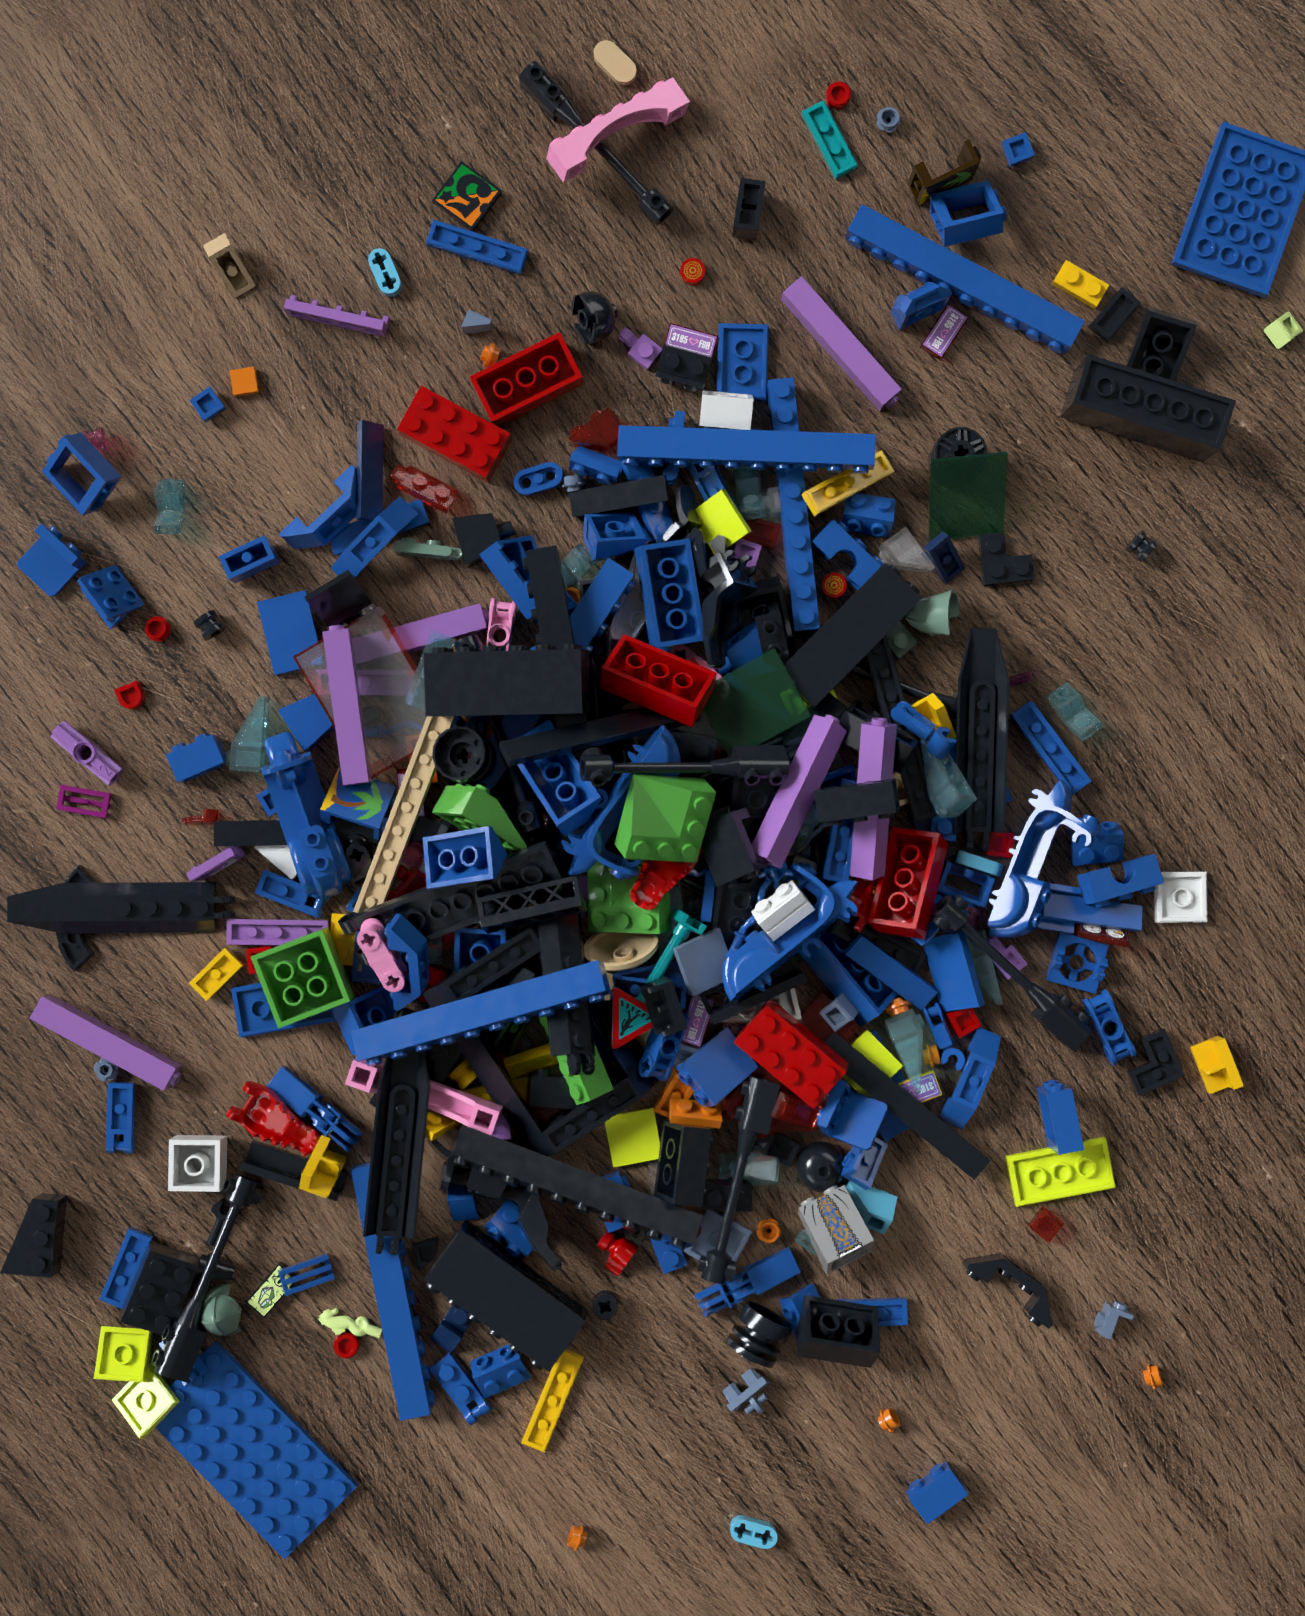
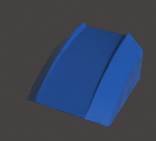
(919, 304)
(613, 534)

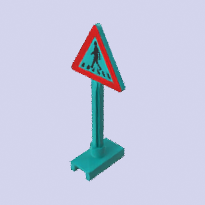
(629, 1012)

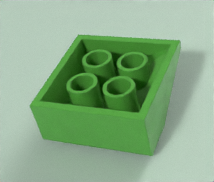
(474, 808)
(664, 818)
(612, 908)
(303, 977)

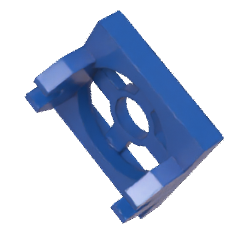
(1059, 957)

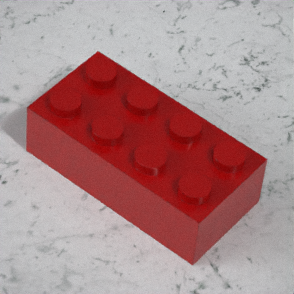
(527, 380)
(454, 434)
(657, 680)
(910, 883)
(791, 1053)

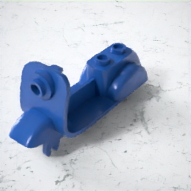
(298, 802)
(590, 843)
(1022, 893)
(761, 956)

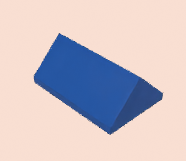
(462, 857)

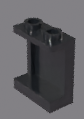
(729, 850)

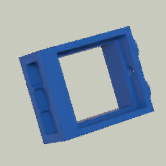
(971, 227)
(96, 464)
(1059, 1117)

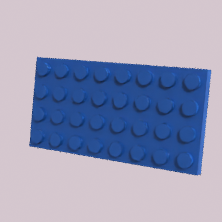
(254, 1452)

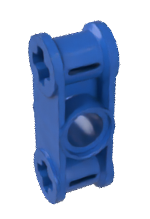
(1116, 1043)
(661, 1054)

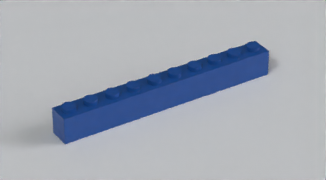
(964, 279)
(746, 448)
(794, 516)
(587, 622)
(481, 1012)
(397, 1316)

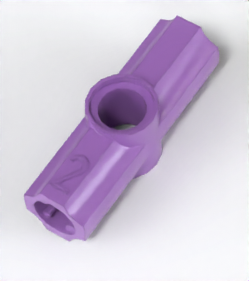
(75, 743)

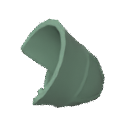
(933, 613)
(220, 1311)

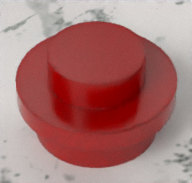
(157, 629)

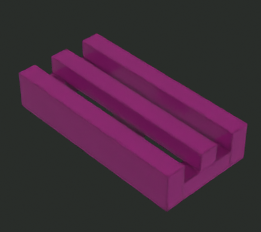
(105, 804)

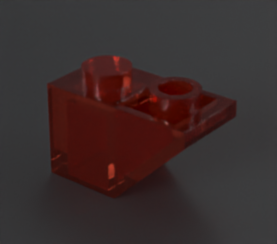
(598, 433)

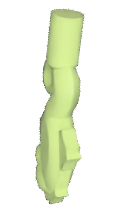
(339, 1323)

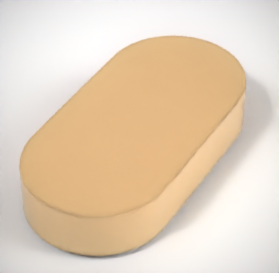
(615, 63)

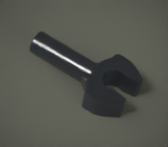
(220, 1217)

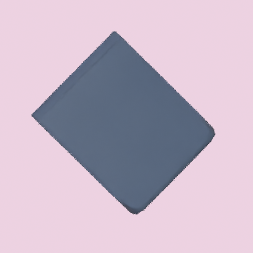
(476, 323)
(839, 1012)

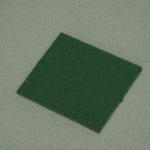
(967, 495)
(755, 703)

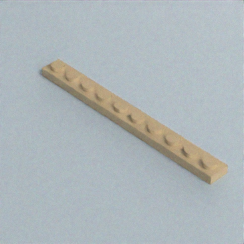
(402, 816)

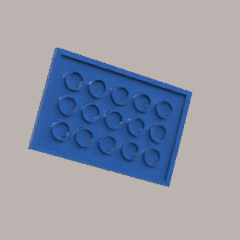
(1242, 210)

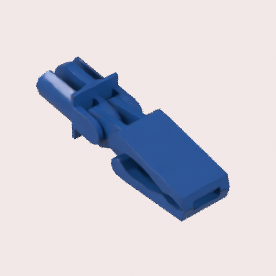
(303, 1100)
(756, 1278)

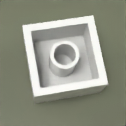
(726, 410)
(197, 1163)

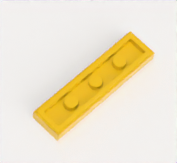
(845, 485)
(552, 1400)

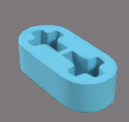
(390, 270)
(979, 863)
(752, 1538)

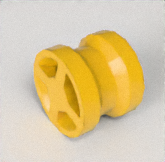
(463, 1074)

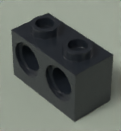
(748, 209)

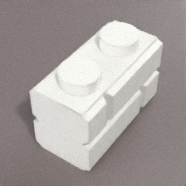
(782, 910)

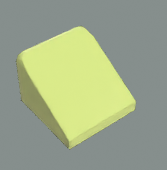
(1283, 330)

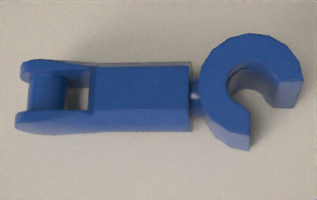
(938, 743)
(943, 1037)

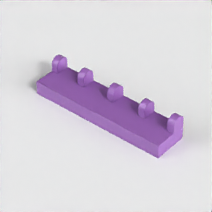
(336, 317)

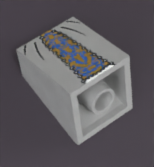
(835, 1228)

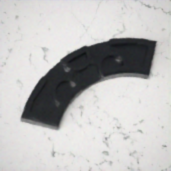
(74, 945)

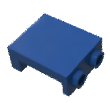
(716, 1068)

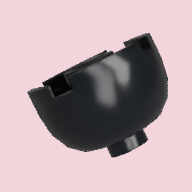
(595, 316)
(820, 1166)

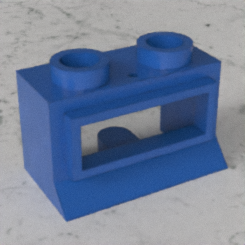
(969, 874)

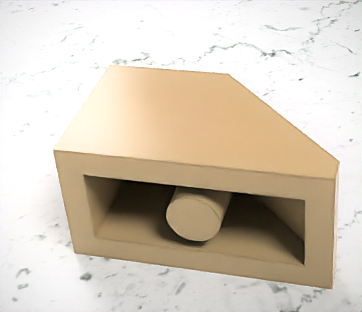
(229, 265)

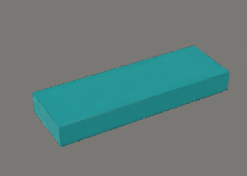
(829, 140)

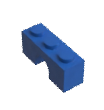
(835, 539)
(1140, 874)

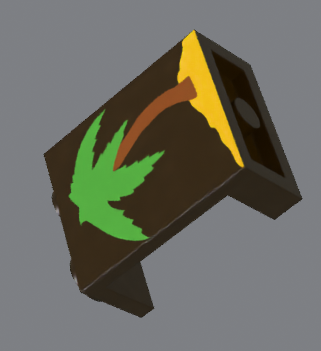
(923, 185)

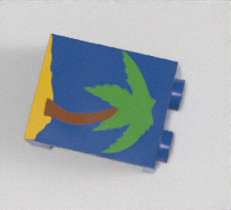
(359, 803)

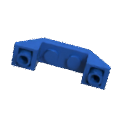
(330, 521)
(375, 537)
(406, 938)
(973, 1079)

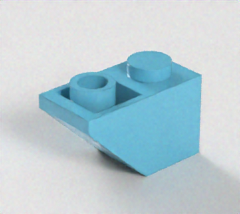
(874, 1206)

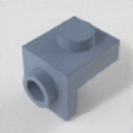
(1107, 1318)

